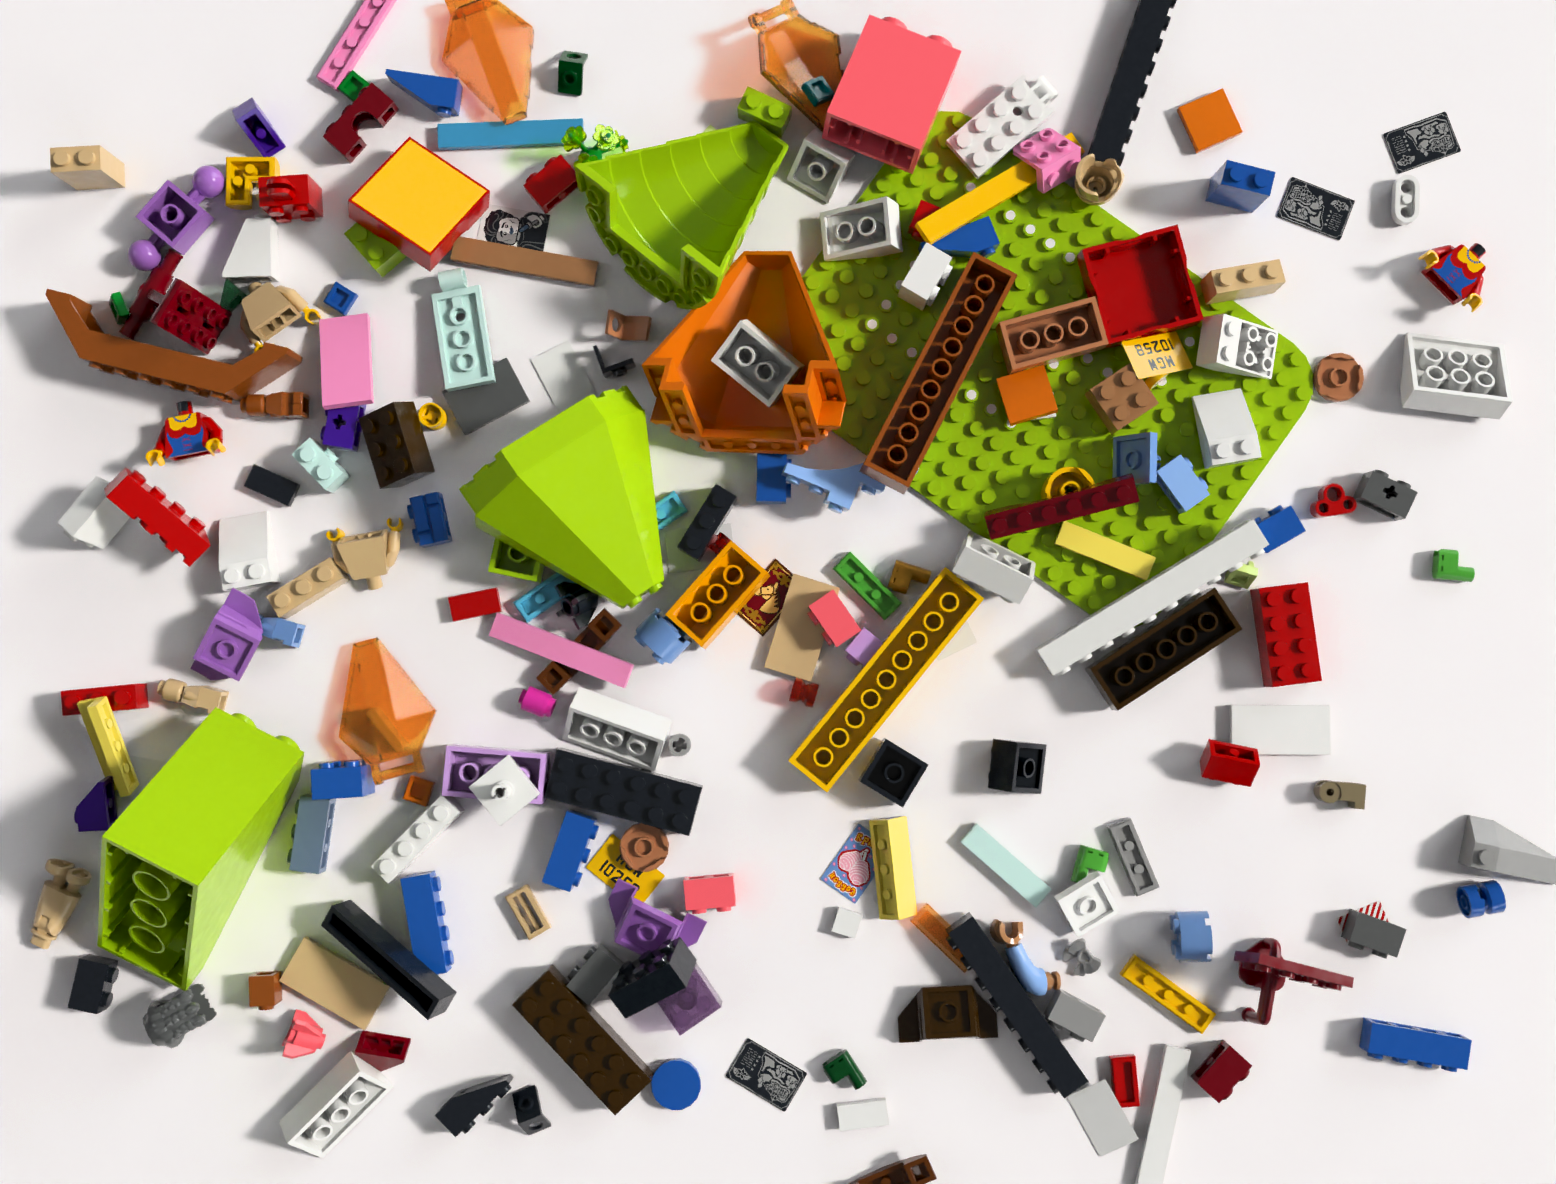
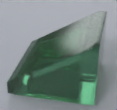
(231, 296)

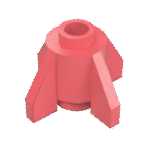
(303, 1036)

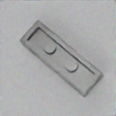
(1133, 857)

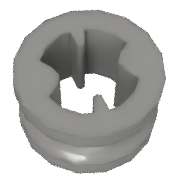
(683, 751)

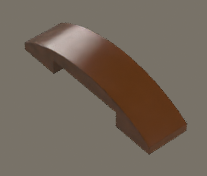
(595, 636)
(906, 1171)

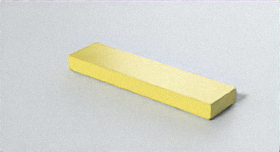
(1104, 550)

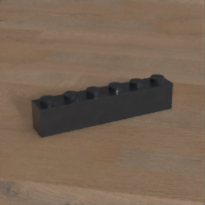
(388, 959)

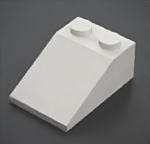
(861, 230)
(1225, 429)
(247, 552)

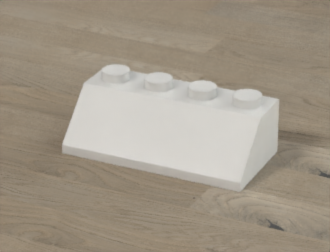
(616, 729)
(334, 1105)

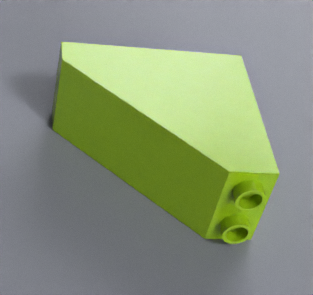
(192, 844)

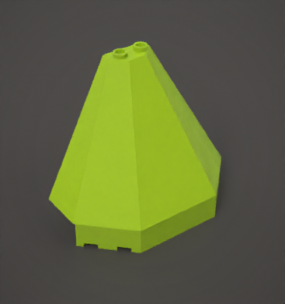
(579, 498)

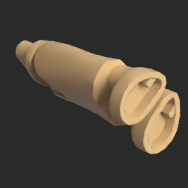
(57, 901)

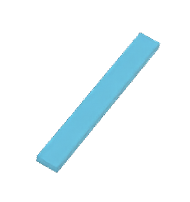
(545, 595)

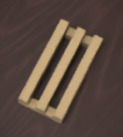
(546, 924)

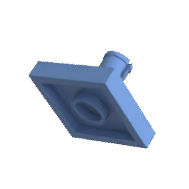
(1137, 456)

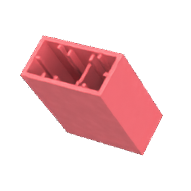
(891, 93)

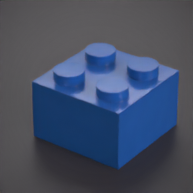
(342, 781)

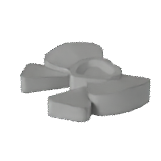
(1088, 963)

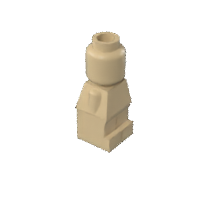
(194, 696)

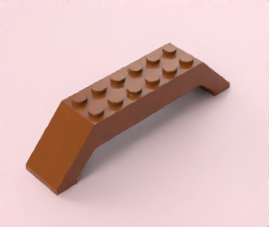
(166, 366)

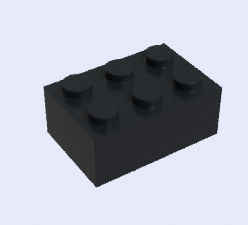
(652, 977)

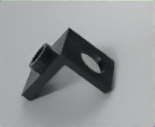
(617, 370)
(529, 1110)

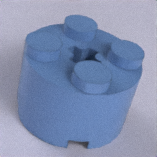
(662, 637)
(1192, 936)

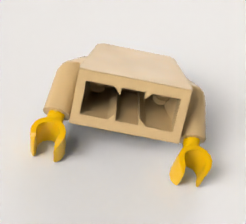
(270, 311)
(367, 553)

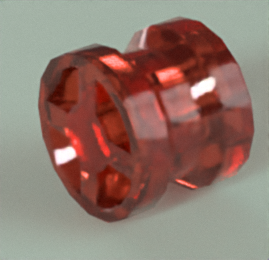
(719, 544)

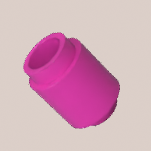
(537, 702)

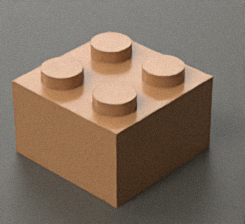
(1121, 398)

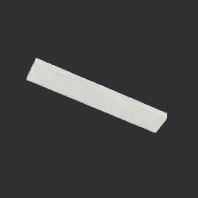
(1163, 1115)

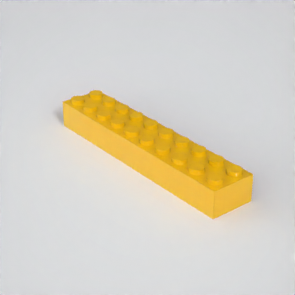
(885, 679)

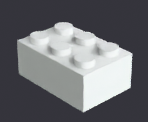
(757, 362)
(994, 568)

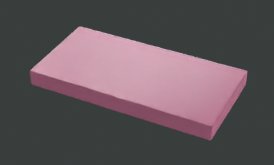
(346, 361)

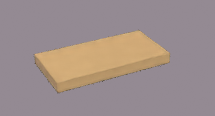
(796, 638)
(334, 983)

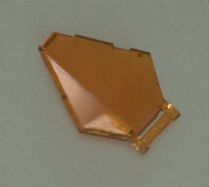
(795, 54)
(491, 55)
(384, 712)

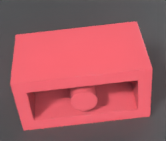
(833, 618)
(709, 892)

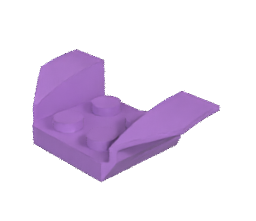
(230, 639)
(645, 927)

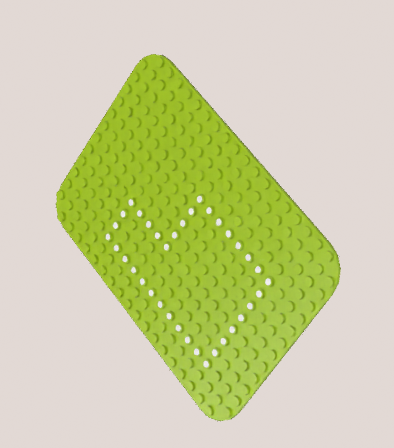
(976, 454)

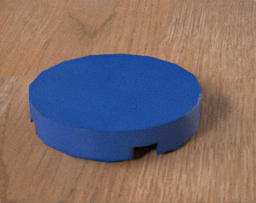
(676, 1084)

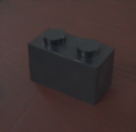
(93, 984)

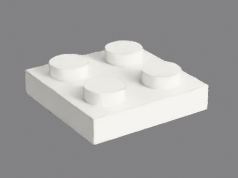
(1087, 904)

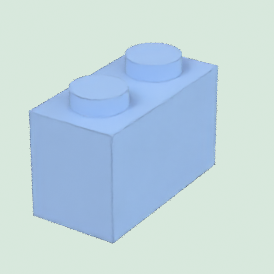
(1181, 484)

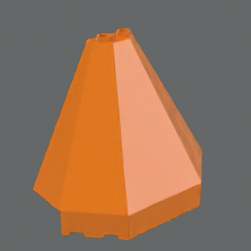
(715, 409)

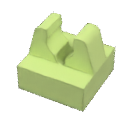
(1243, 576)

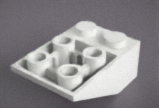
(1236, 346)

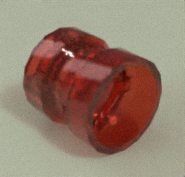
(804, 692)

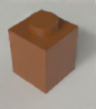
(265, 989)

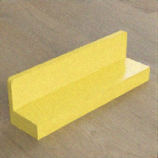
(108, 744)
(893, 868)

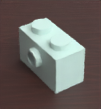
(321, 464)

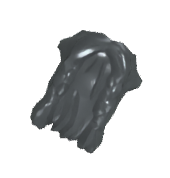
(170, 1020)

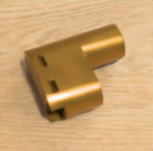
(904, 573)

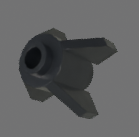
(577, 603)

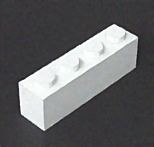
(417, 838)

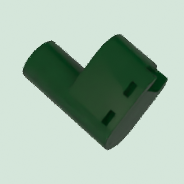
(841, 1066)

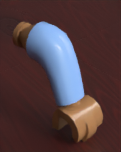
(1030, 977)

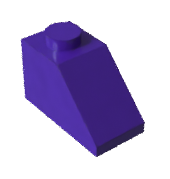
(258, 128)
(98, 808)

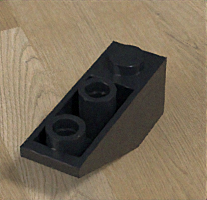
(468, 1103)

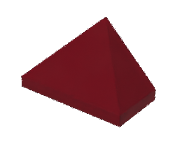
(382, 1050)

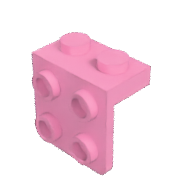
(1051, 156)

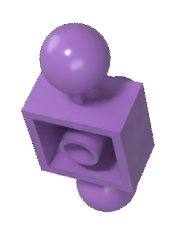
(175, 217)

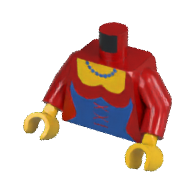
(1456, 272)
(186, 436)

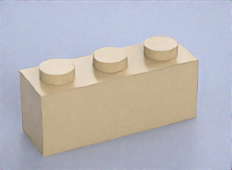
(1242, 281)
(307, 588)

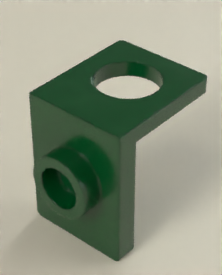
(571, 72)

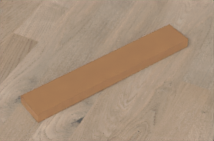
(525, 261)

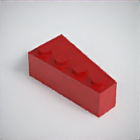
(158, 514)

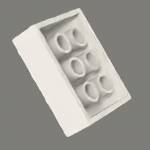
(1454, 376)

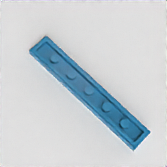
(498, 135)

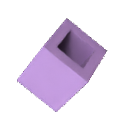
(862, 647)

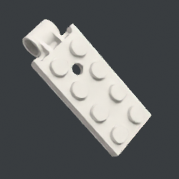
(996, 128)

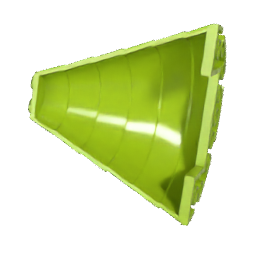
(682, 207)

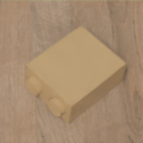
(87, 167)

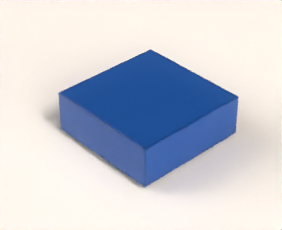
(340, 298)

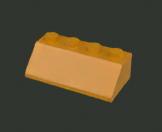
(718, 594)

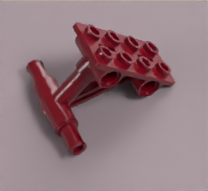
(179, 311)

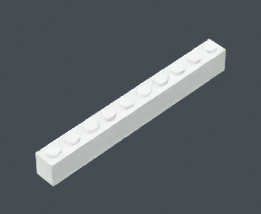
(1152, 596)

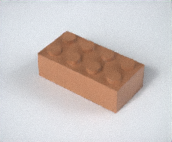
(1051, 335)

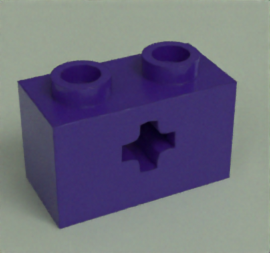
(348, 435)

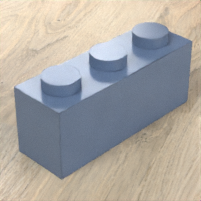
(311, 834)

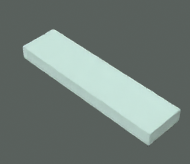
(1005, 865)

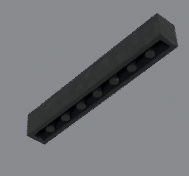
(1129, 79)
(1016, 1005)

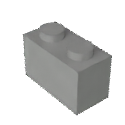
(1075, 1015)

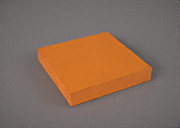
(1209, 120)
(1027, 395)

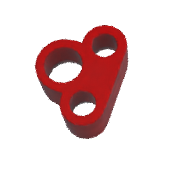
(1332, 508)

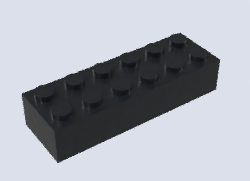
(623, 791)

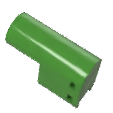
(1446, 567)
(1089, 858)

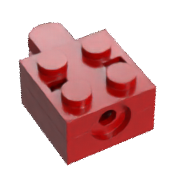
(290, 197)

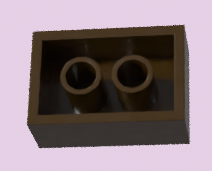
(396, 444)

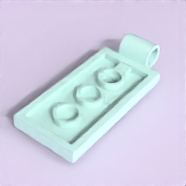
(463, 343)

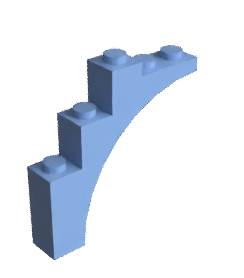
(838, 484)

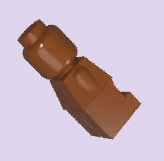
(281, 404)

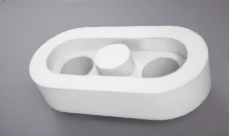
(1405, 201)

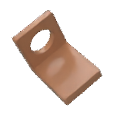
(629, 327)

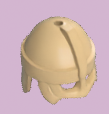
(1098, 176)

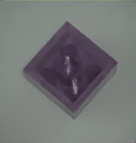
(692, 1003)

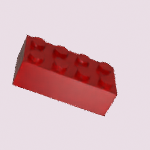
(1286, 635)

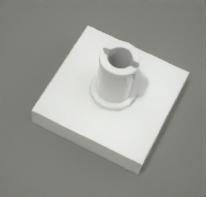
(504, 790)

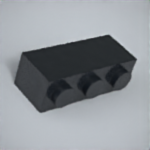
(707, 522)

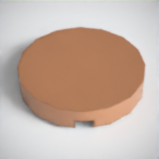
(1338, 377)
(644, 847)

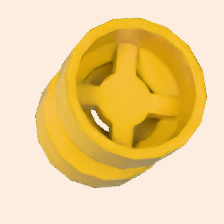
(428, 414)

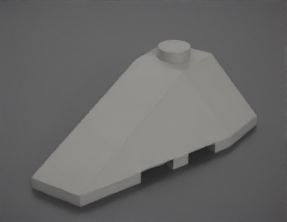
(1500, 850)

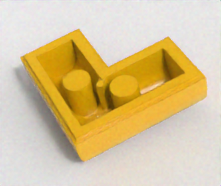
(240, 176)

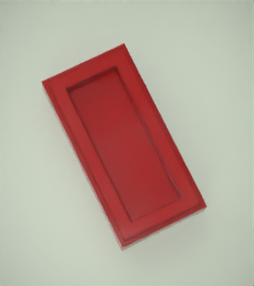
(475, 604)
(1124, 1079)

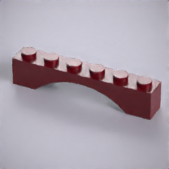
(1060, 508)

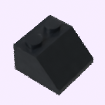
(1016, 766)

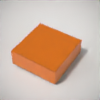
(418, 790)

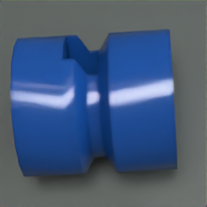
(1484, 897)

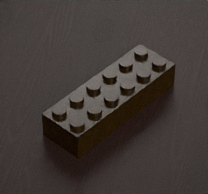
(1163, 649)
(583, 1040)

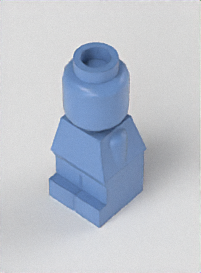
(281, 629)

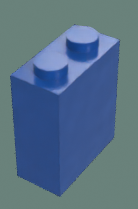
(1240, 186)

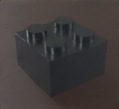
(893, 772)

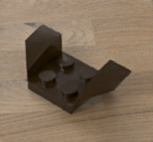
(947, 1014)

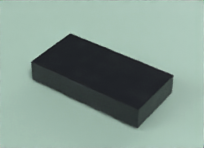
(272, 485)

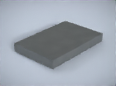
(486, 403)

